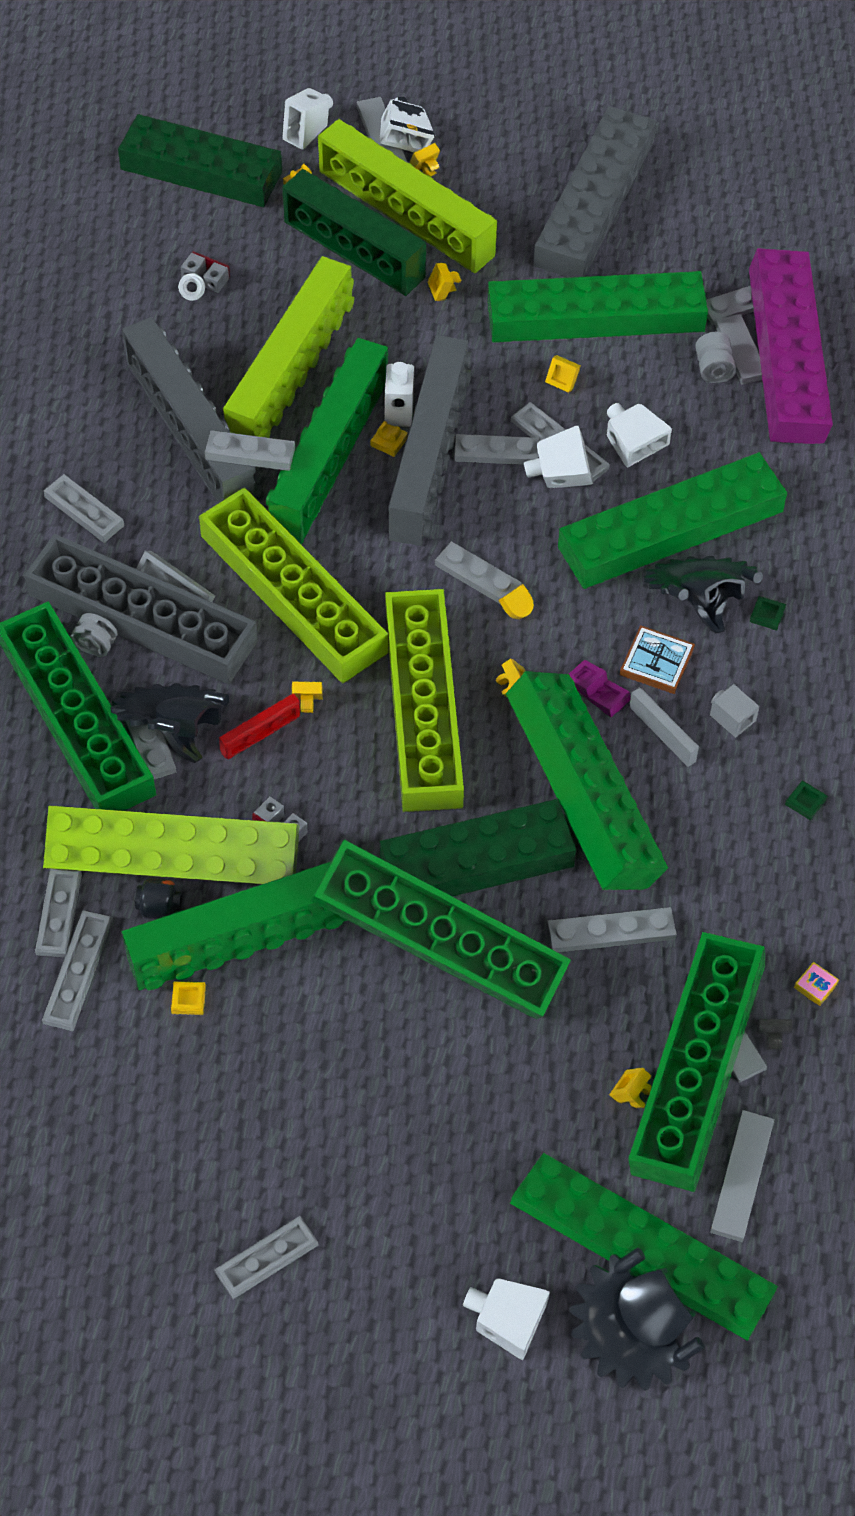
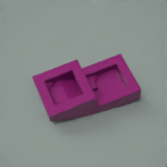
(596, 687)

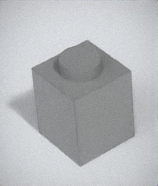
(734, 710)

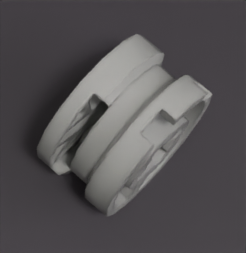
(94, 636)

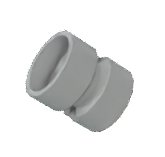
(715, 357)

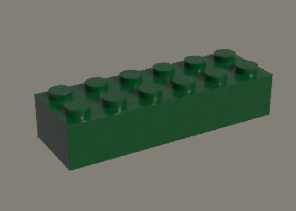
(200, 160)
(354, 232)
(486, 849)

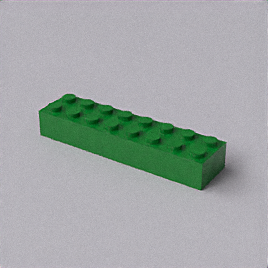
(597, 306)
(329, 438)
(671, 520)
(76, 710)
(586, 781)
(227, 929)
(441, 930)
(697, 1062)

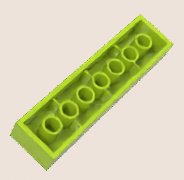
(407, 196)
(291, 350)
(294, 585)
(424, 701)
(170, 845)

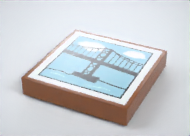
(657, 659)

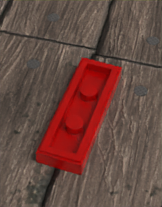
(259, 726)

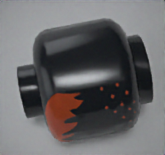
(157, 898)

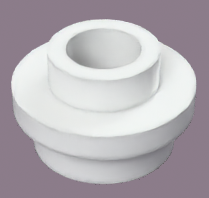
(184, 290)

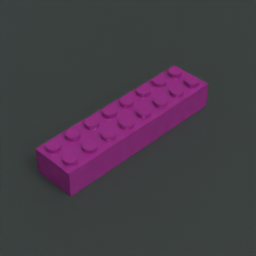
(790, 347)

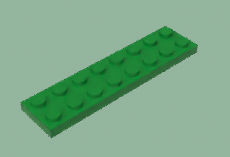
(616, 1226)

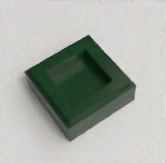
(767, 613)
(806, 800)

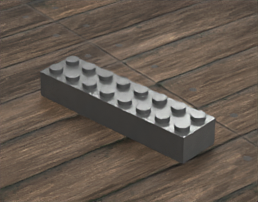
(594, 193)
(182, 406)
(429, 441)
(142, 608)

